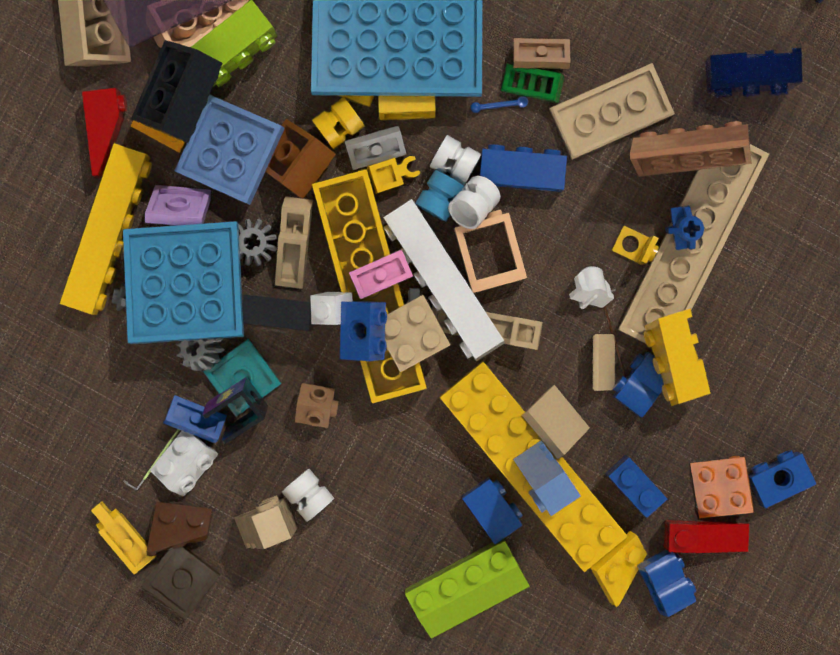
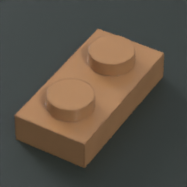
(541, 53)

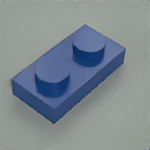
(190, 419)

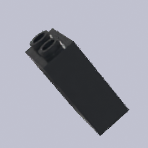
(277, 312)

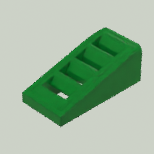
(557, 78)

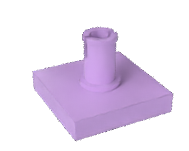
(177, 205)

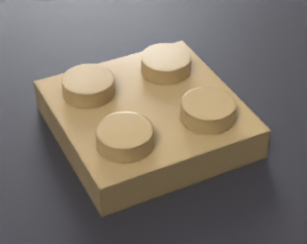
(413, 333)

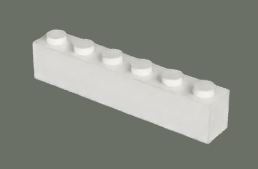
(443, 280)

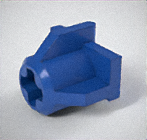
(685, 227)

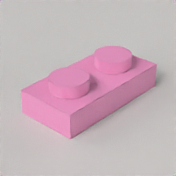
(381, 274)

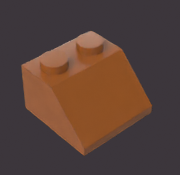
(298, 159)

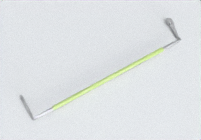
(156, 460)

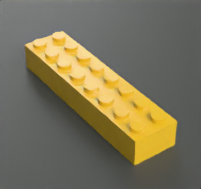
(354, 241)
(503, 434)

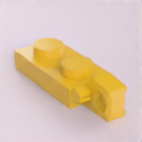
(122, 537)

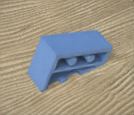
(550, 483)

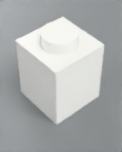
(327, 307)

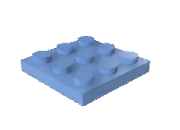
(229, 149)

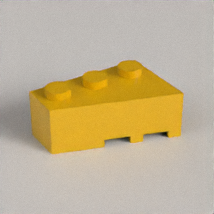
(676, 358)

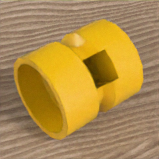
(344, 114)

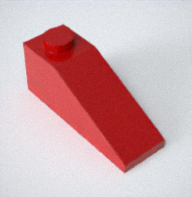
(103, 123)
(705, 536)

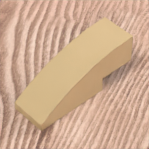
(293, 242)

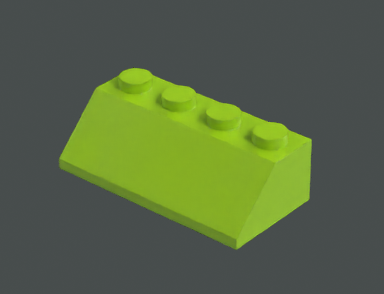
(466, 588)

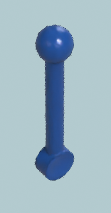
(521, 102)

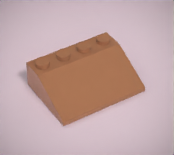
(691, 150)

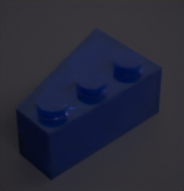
(754, 73)

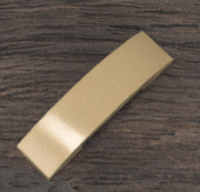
(512, 329)

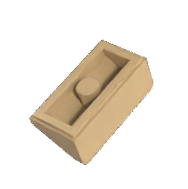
(603, 362)

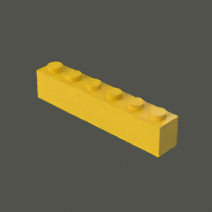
(104, 230)

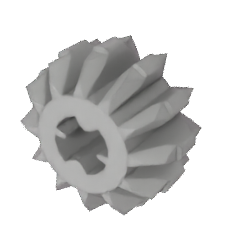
(264, 242)
(200, 353)

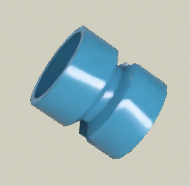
(439, 195)

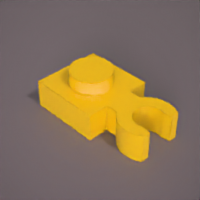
(389, 174)

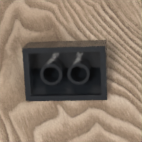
(177, 90)

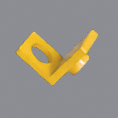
(646, 246)

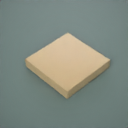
(556, 422)

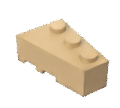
(267, 524)

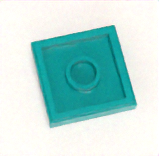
(242, 363)

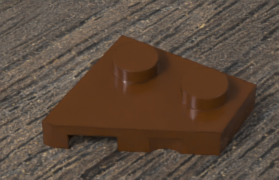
(177, 525)

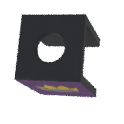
(245, 389)

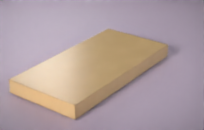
(611, 111)

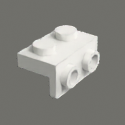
(183, 463)

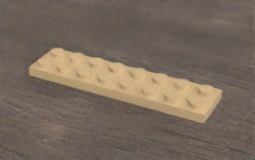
(679, 275)

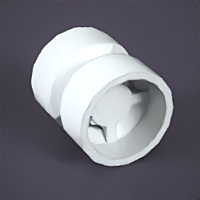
(460, 169)
(474, 202)
(308, 495)

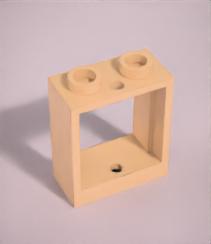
(500, 279)

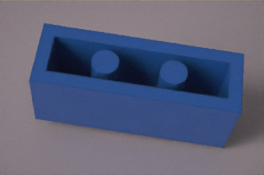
(524, 168)

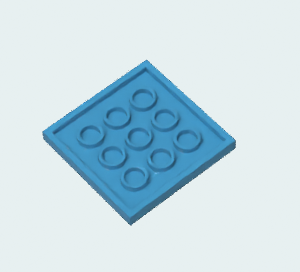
(183, 282)

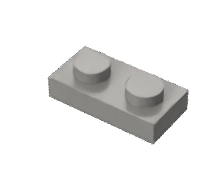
(375, 147)

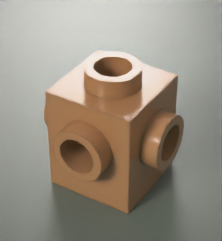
(316, 405)

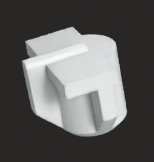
(591, 288)

